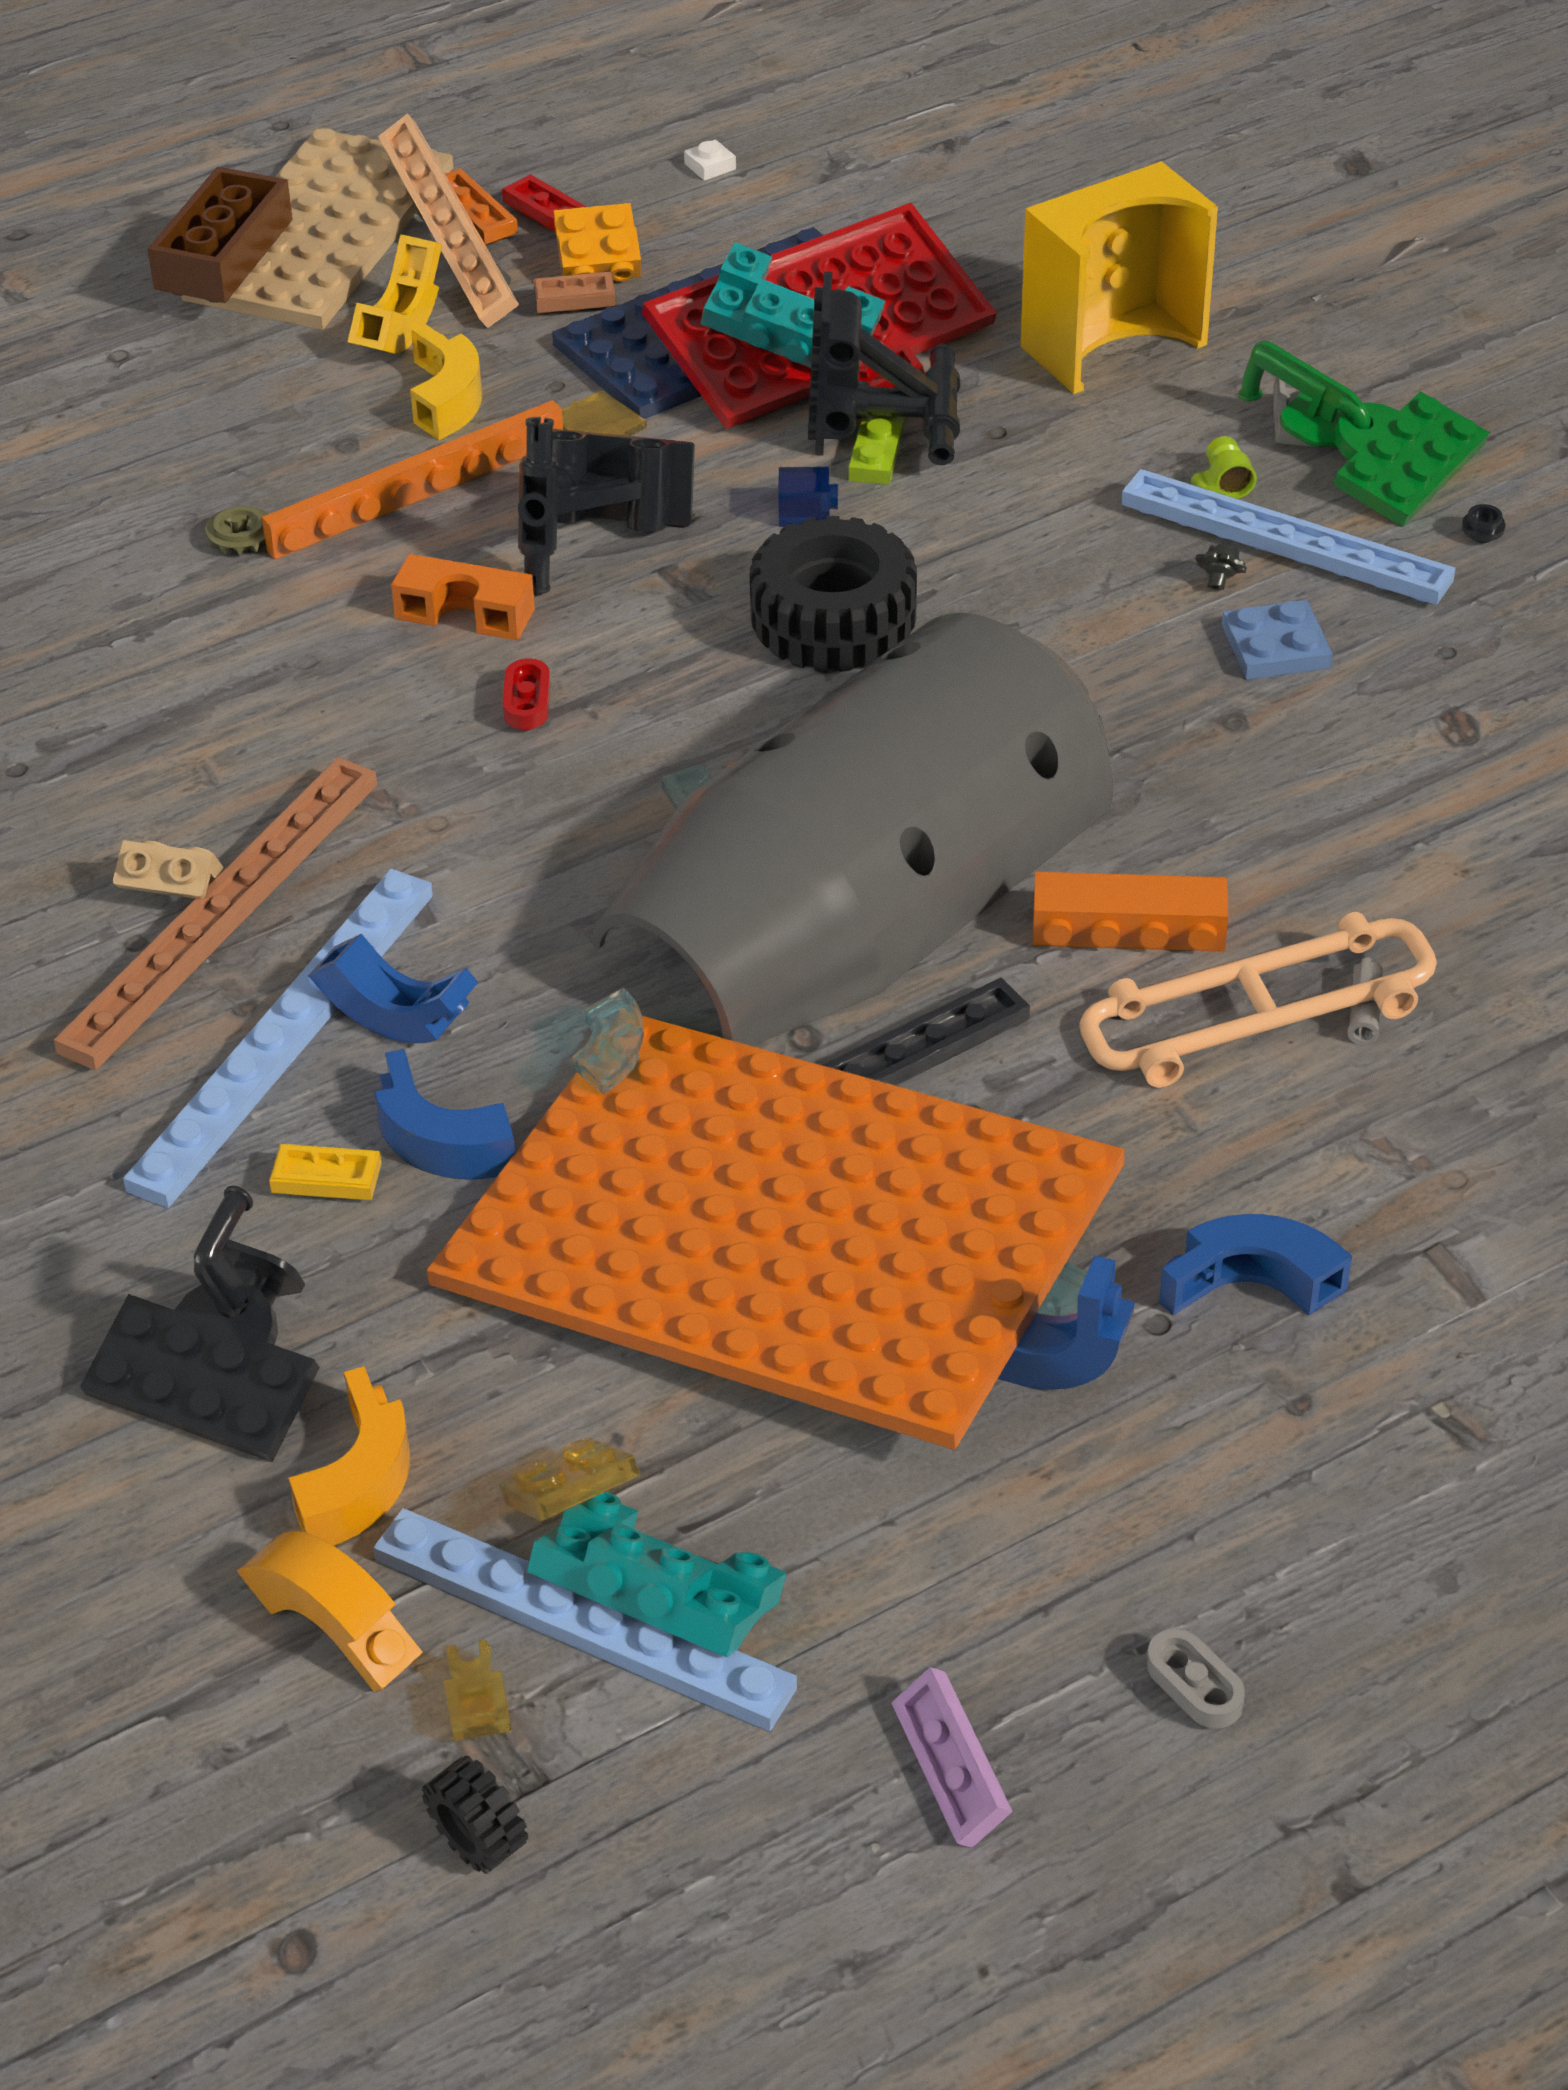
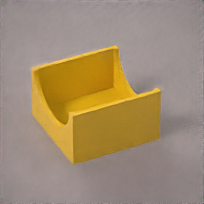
(1116, 266)

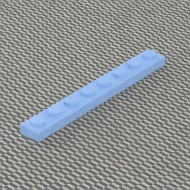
(1289, 536)
(503, 1586)

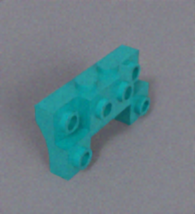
(768, 313)
(653, 1581)

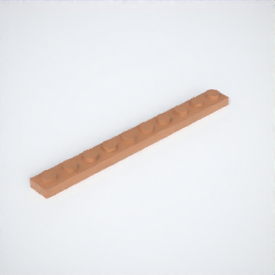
(210, 920)

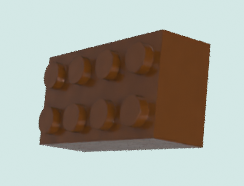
(220, 234)

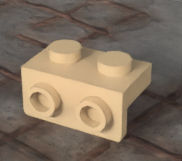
(166, 869)

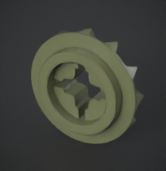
(229, 527)

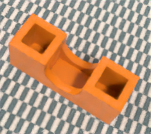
(434, 586)

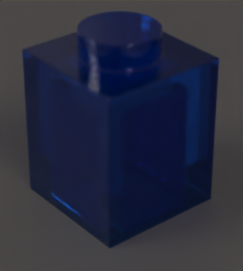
(805, 494)

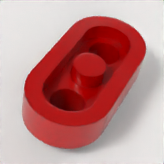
(526, 694)

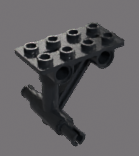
(841, 399)
(598, 477)

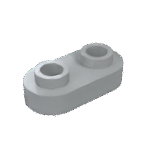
(1199, 1681)

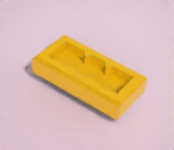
(325, 1172)

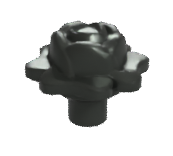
(1220, 563)

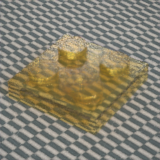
(576, 1476)

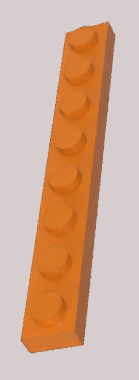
(402, 483)

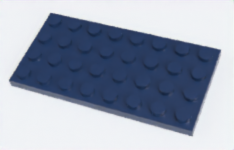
(628, 356)

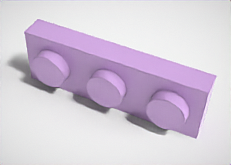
(951, 1757)

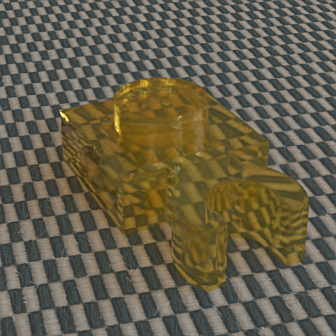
(475, 1696)

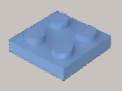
(1277, 639)

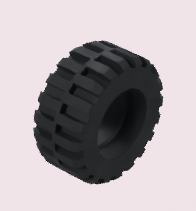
(832, 593)

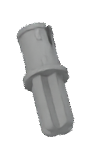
(1364, 1017)

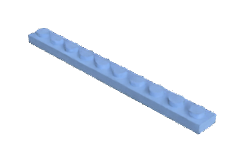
(267, 1050)

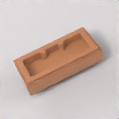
(574, 292)

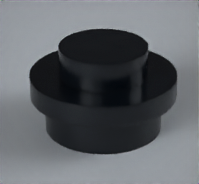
(1483, 523)

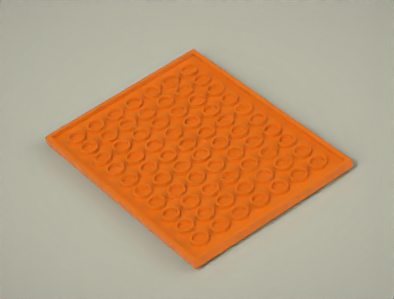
(786, 1228)

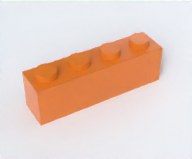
(1130, 911)

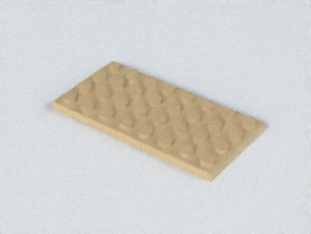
(345, 218)

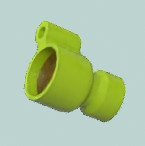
(1229, 470)

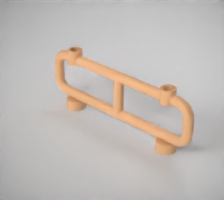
(1161, 1060)

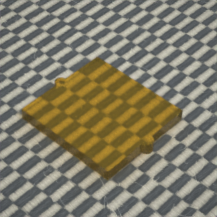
(602, 415)

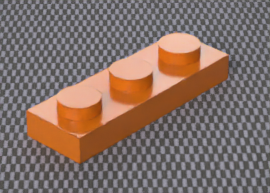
(486, 214)

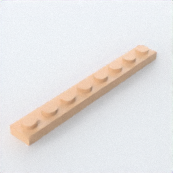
(448, 221)

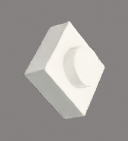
(709, 159)

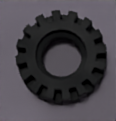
(475, 1814)

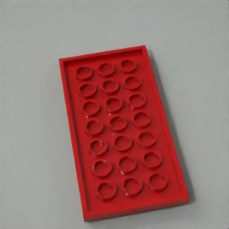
(885, 256)

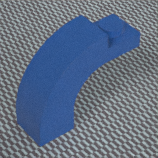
(387, 1000)
(439, 1139)
(1257, 1250)
(1077, 1346)

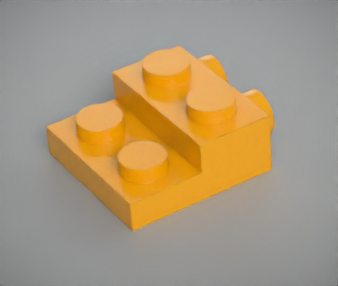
(598, 241)

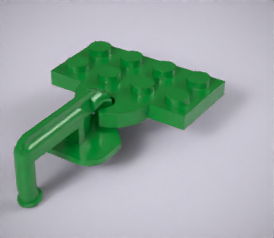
(1392, 454)

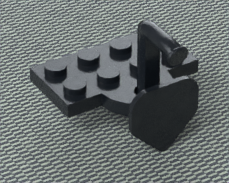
(215, 1355)

